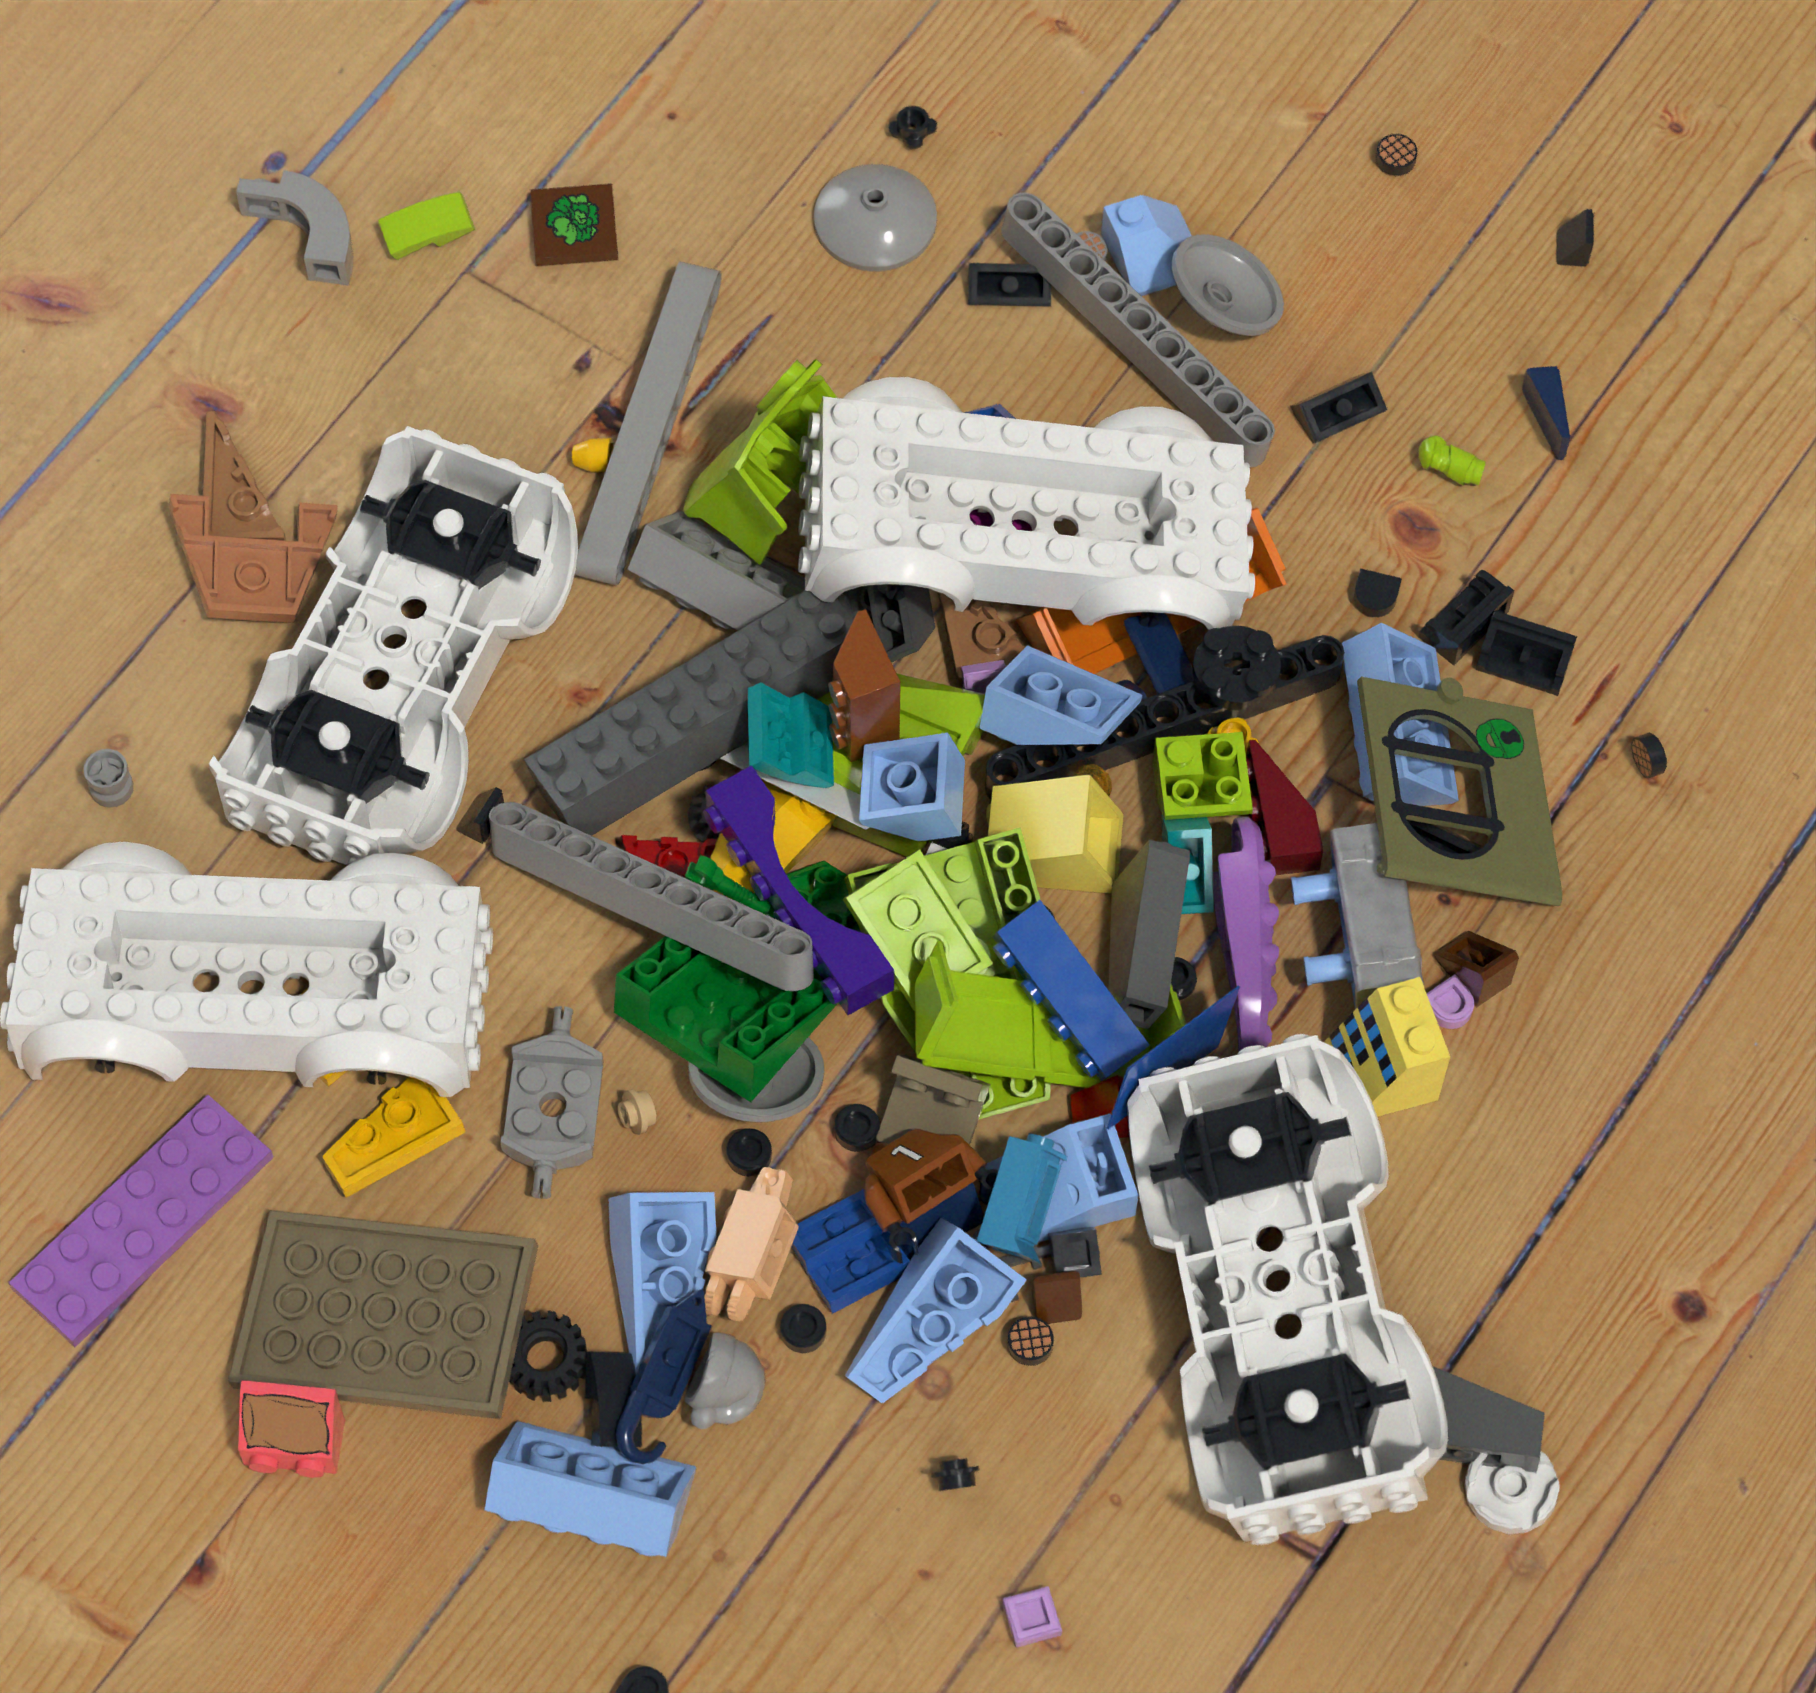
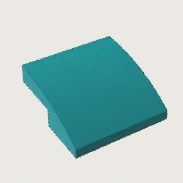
(790, 737)

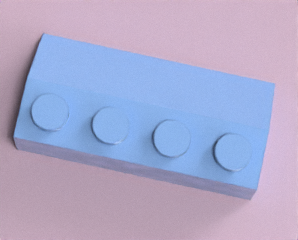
(1400, 659)
(588, 1490)

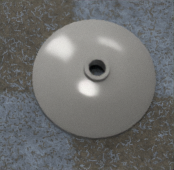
(870, 233)
(1227, 285)
(784, 1096)

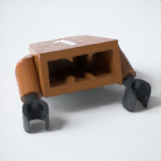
(918, 1175)

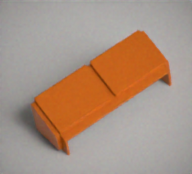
(1107, 640)

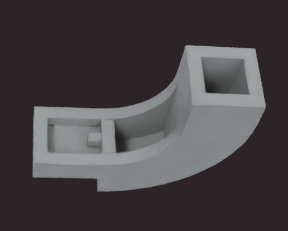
(314, 210)

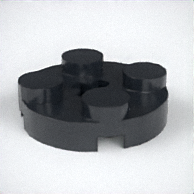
(1236, 644)

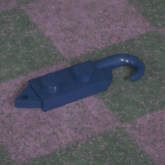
(664, 1372)

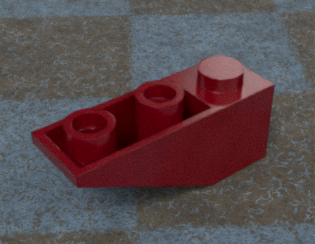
(1283, 815)

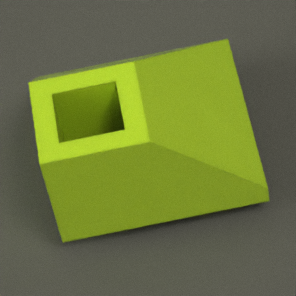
(1201, 776)

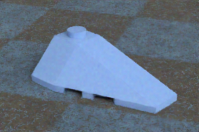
(658, 1256)
(933, 1308)

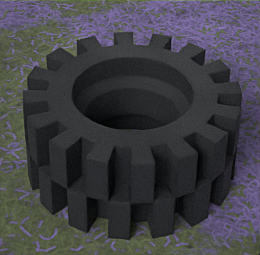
(563, 1376)

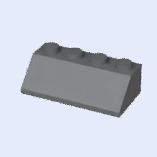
(710, 571)

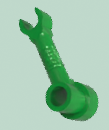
(712, 877)

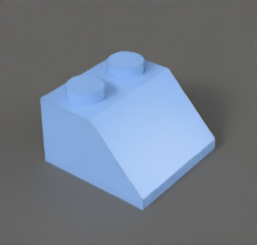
(913, 787)

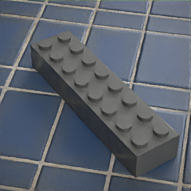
(687, 715)

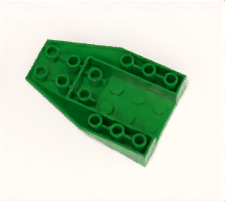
(723, 1016)

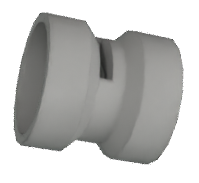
(105, 768)

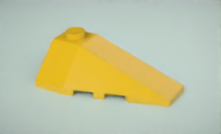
(796, 832)

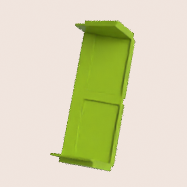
(996, 1030)

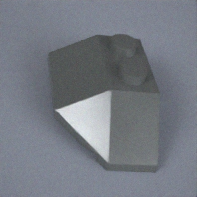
(900, 623)

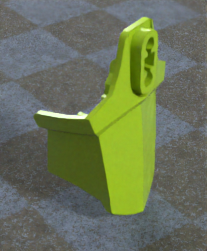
(750, 475)

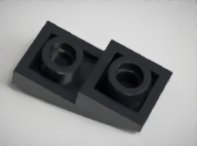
(609, 1385)

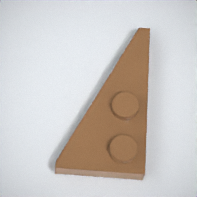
(234, 498)
(977, 635)

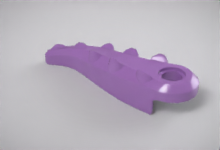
(1246, 930)

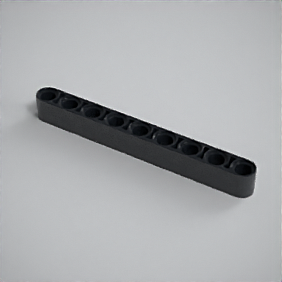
(1180, 706)

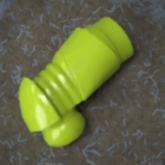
(1454, 462)

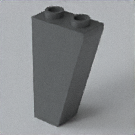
(1146, 929)
(1489, 1424)

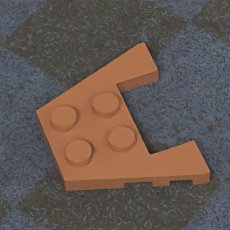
(247, 574)

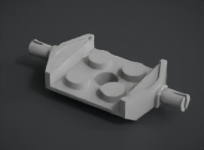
(547, 1070)

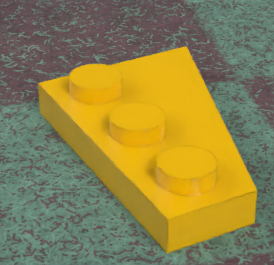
(395, 1134)

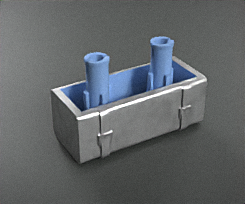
(1372, 915)

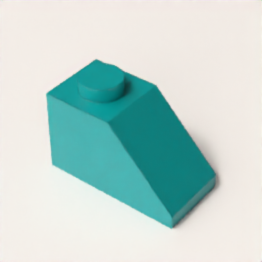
(1195, 836)

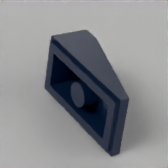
(1546, 399)

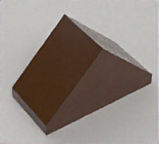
(1480, 965)

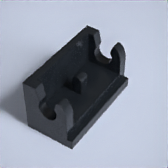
(1467, 617)
(1526, 653)

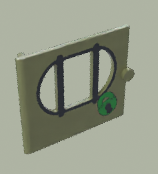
(1520, 845)

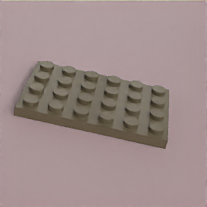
(386, 1312)

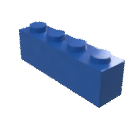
(1069, 990)

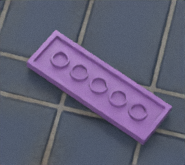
(141, 1220)

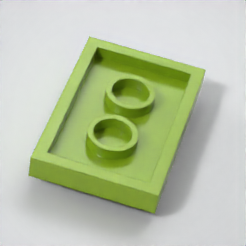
(906, 916)

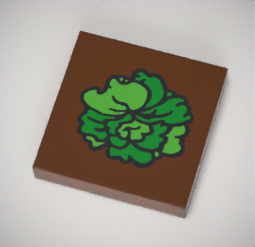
(574, 224)

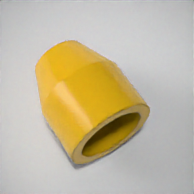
(593, 454)

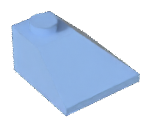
(1142, 241)

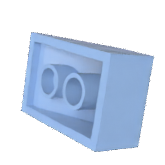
(1053, 703)

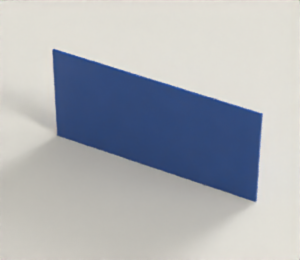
(1178, 1051)

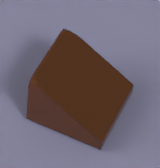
(1057, 1297)

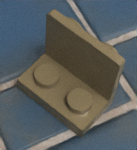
(931, 1101)

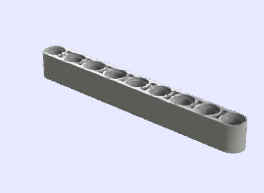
(1118, 309)
(648, 424)
(652, 896)

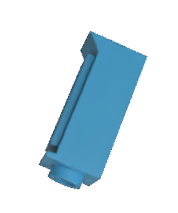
(1021, 1196)

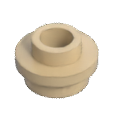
(637, 1111)

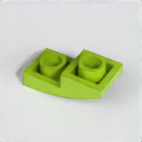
(426, 222)

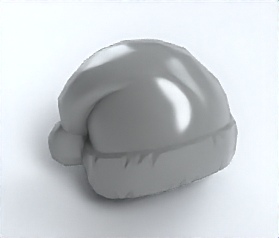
(726, 1383)

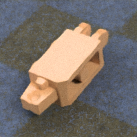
(751, 1245)

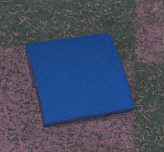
(846, 1252)

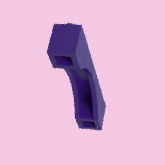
(846, 959)

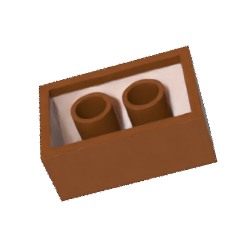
(863, 691)

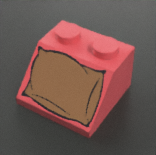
(290, 1428)

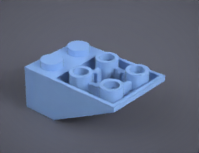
(1092, 1183)

